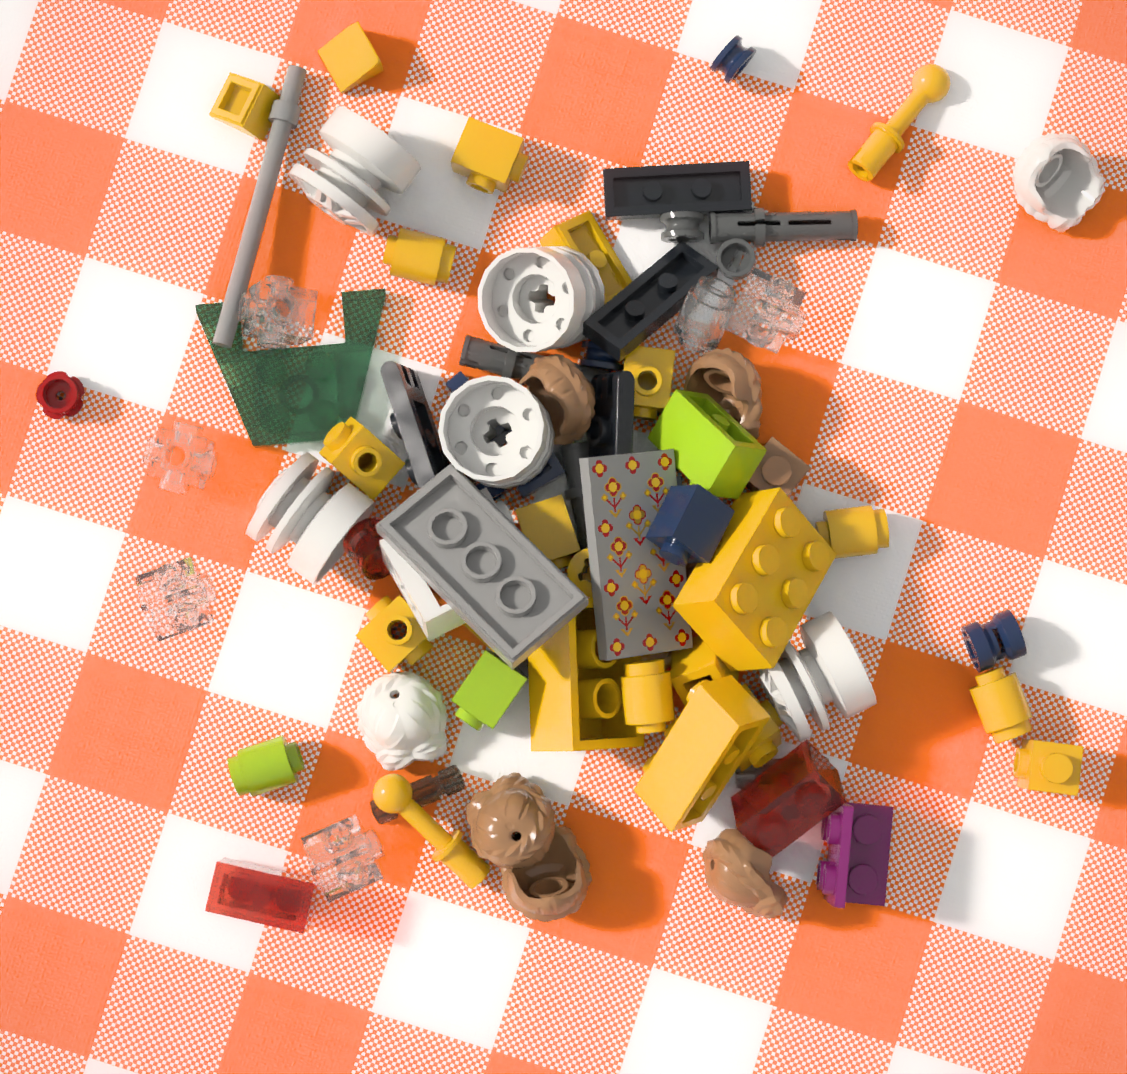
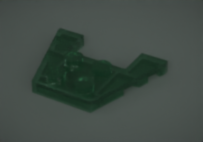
(304, 390)

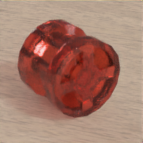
(363, 546)

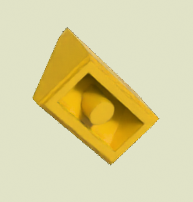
(587, 237)

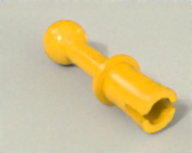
(929, 85)
(394, 795)

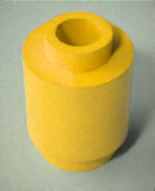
(419, 257)
(854, 530)
(647, 695)
(1001, 704)

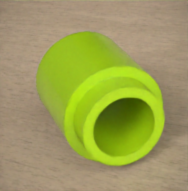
(265, 766)

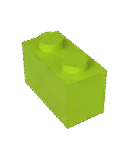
(707, 443)
(487, 692)

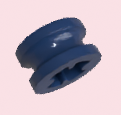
(733, 59)
(598, 358)

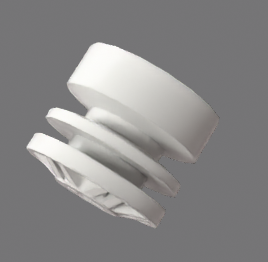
(354, 170)
(516, 301)
(469, 425)
(308, 517)
(817, 675)

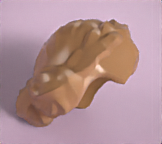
(731, 383)
(564, 394)
(506, 808)
(741, 875)
(553, 885)

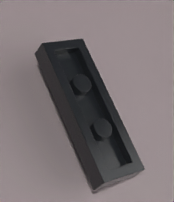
(673, 188)
(647, 301)

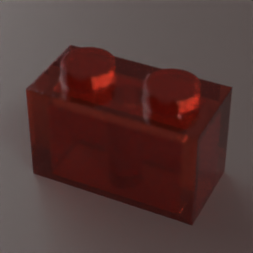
(788, 799)
(262, 895)

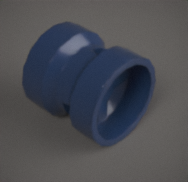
(993, 640)

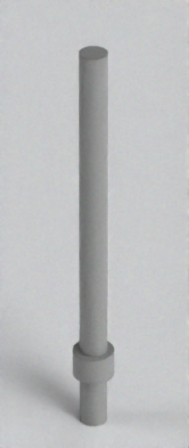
(284, 117)

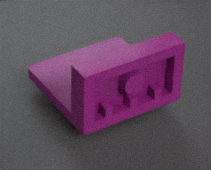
(857, 854)

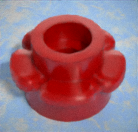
(47, 395)

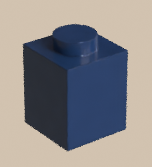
(689, 525)

